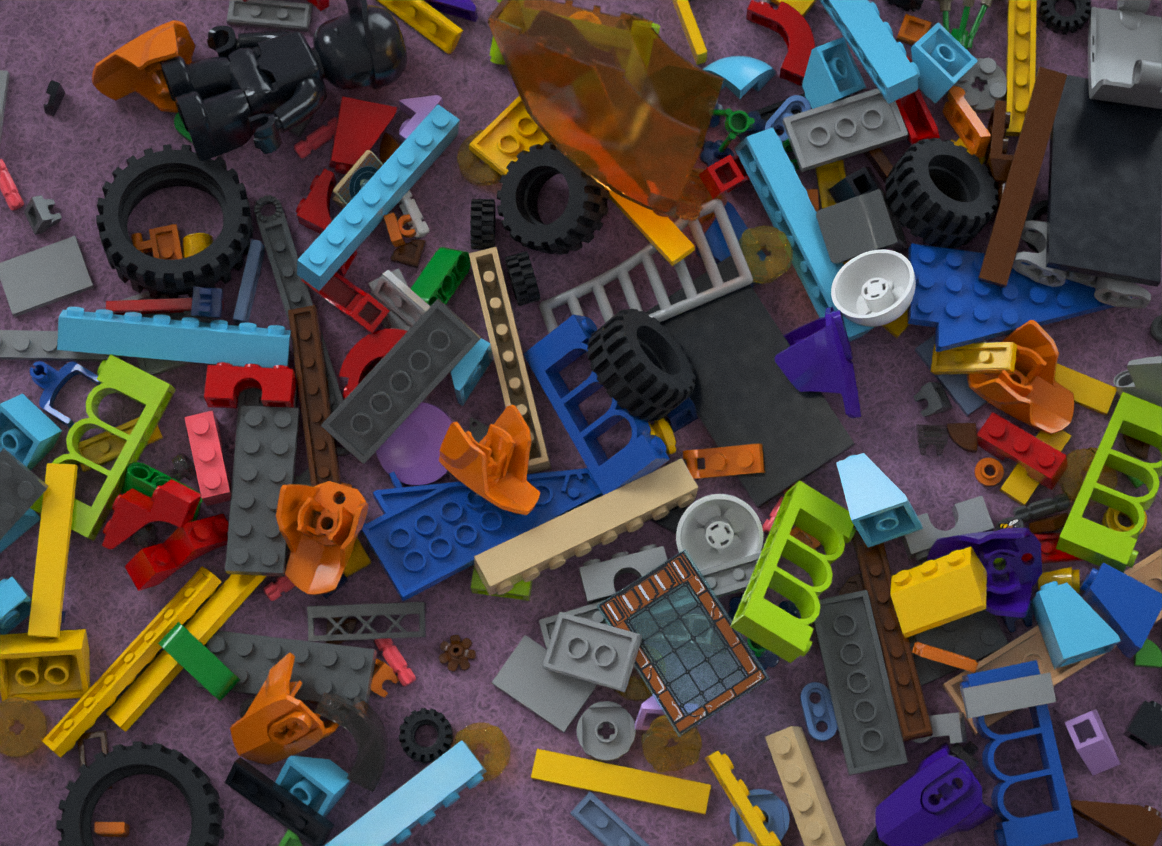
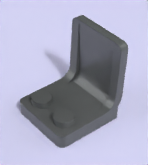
(860, 227)

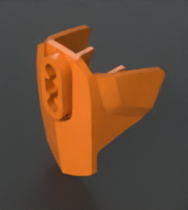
(138, 68)
(1031, 390)
(496, 464)
(316, 552)
(277, 721)

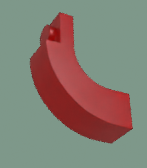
(792, 29)
(366, 356)

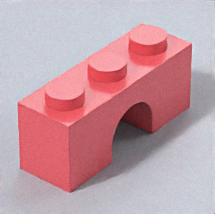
(208, 457)

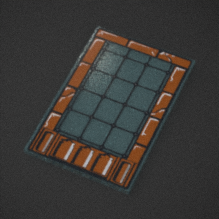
(687, 644)

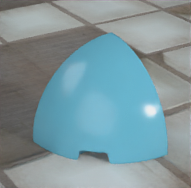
(741, 73)

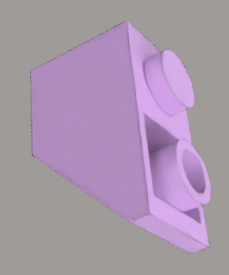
(1092, 742)

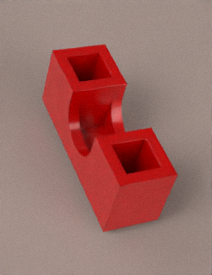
(227, 382)
(1035, 456)

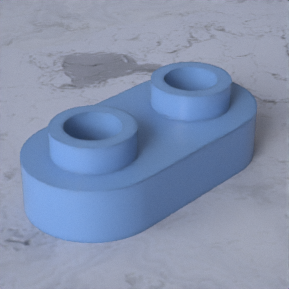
(791, 103)
(818, 712)

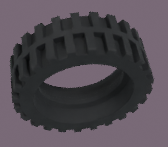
(162, 171)
(150, 760)

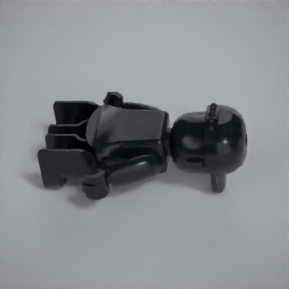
(277, 80)

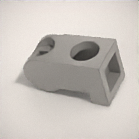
(945, 725)

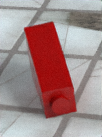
(357, 130)

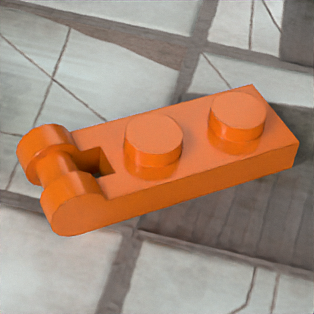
(966, 122)
(725, 461)

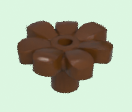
(457, 659)

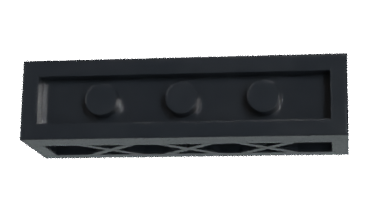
(373, 610)

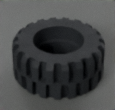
(941, 193)
(520, 198)
(641, 364)

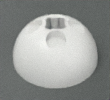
(874, 287)
(717, 546)

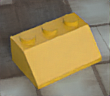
(939, 591)
(44, 666)

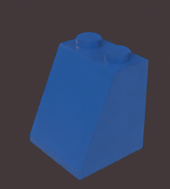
(1123, 604)

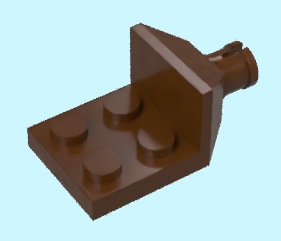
(995, 157)

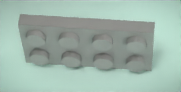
(844, 129)

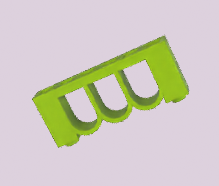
(138, 385)
(1094, 541)
(763, 620)

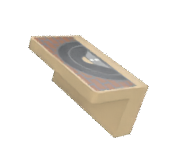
(356, 178)

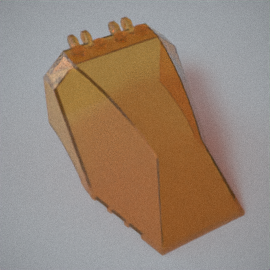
(611, 98)

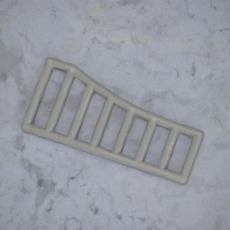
(645, 256)

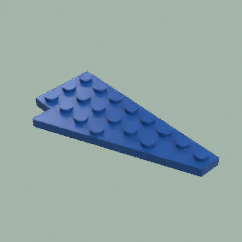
(975, 311)
(442, 526)

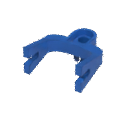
(54, 382)

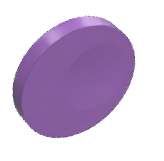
(415, 446)

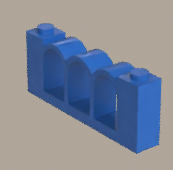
(639, 456)
(1036, 828)

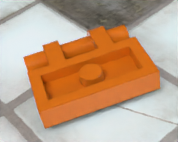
(164, 242)

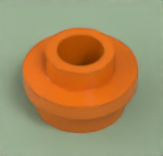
(985, 479)

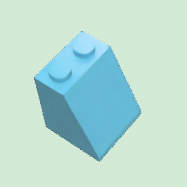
(875, 502)
(1070, 625)

